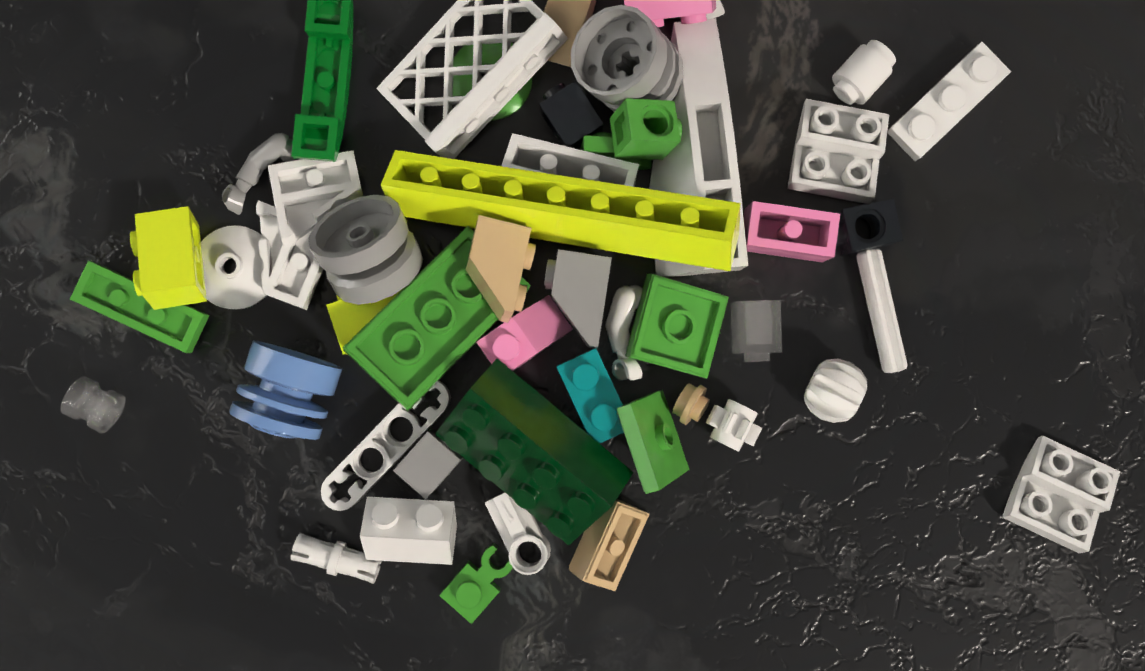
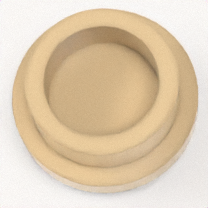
(691, 403)

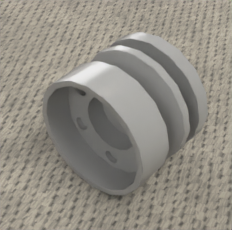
(625, 56)

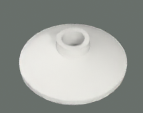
(242, 286)

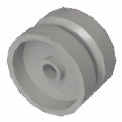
(366, 249)

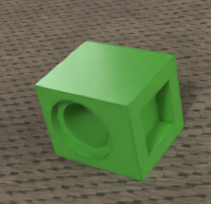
(630, 130)

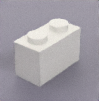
(409, 530)

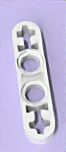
(389, 447)

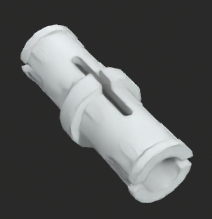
(335, 558)

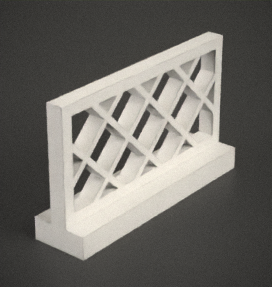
(487, 93)

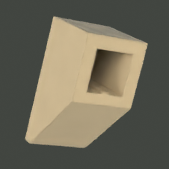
(497, 262)

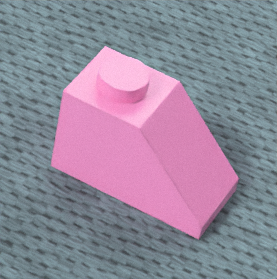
(525, 334)

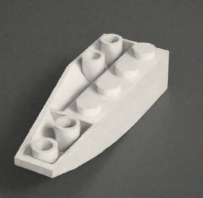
(706, 156)

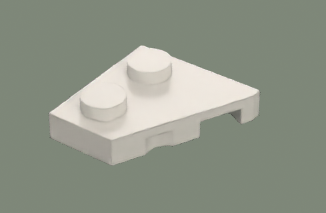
(309, 190)
(289, 270)

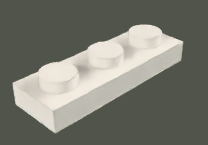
(948, 101)

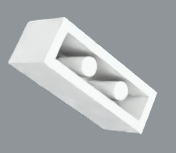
(556, 159)

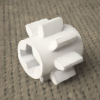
(733, 425)

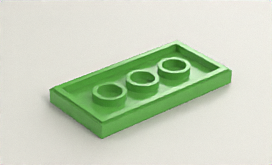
(425, 326)

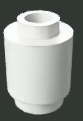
(863, 72)

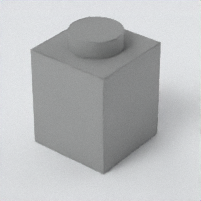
(427, 464)

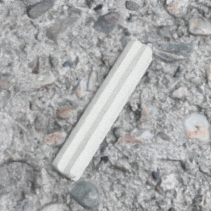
(882, 310)

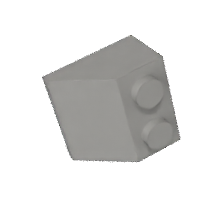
(580, 290)

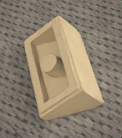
(608, 545)

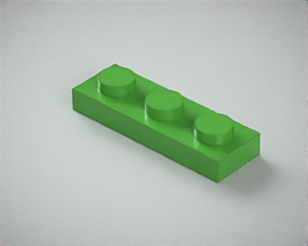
(117, 299)

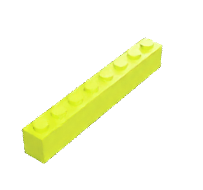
(567, 209)

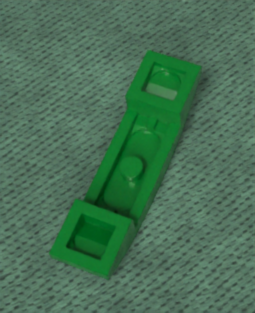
(326, 80)

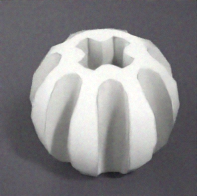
(835, 390)

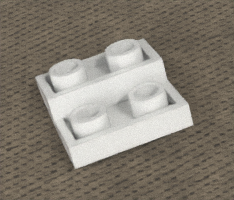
(838, 151)
(1061, 494)

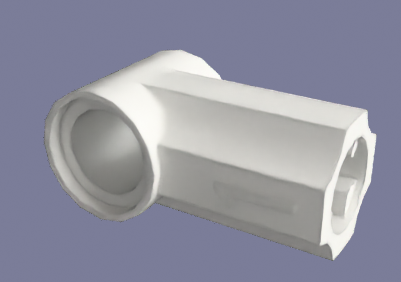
(516, 527)

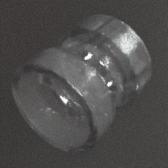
(92, 404)

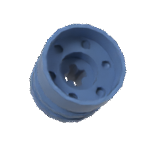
(285, 391)

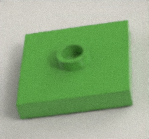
(676, 326)
(653, 441)

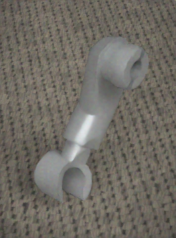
(276, 146)

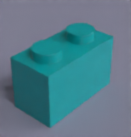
(593, 395)

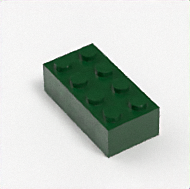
(534, 453)

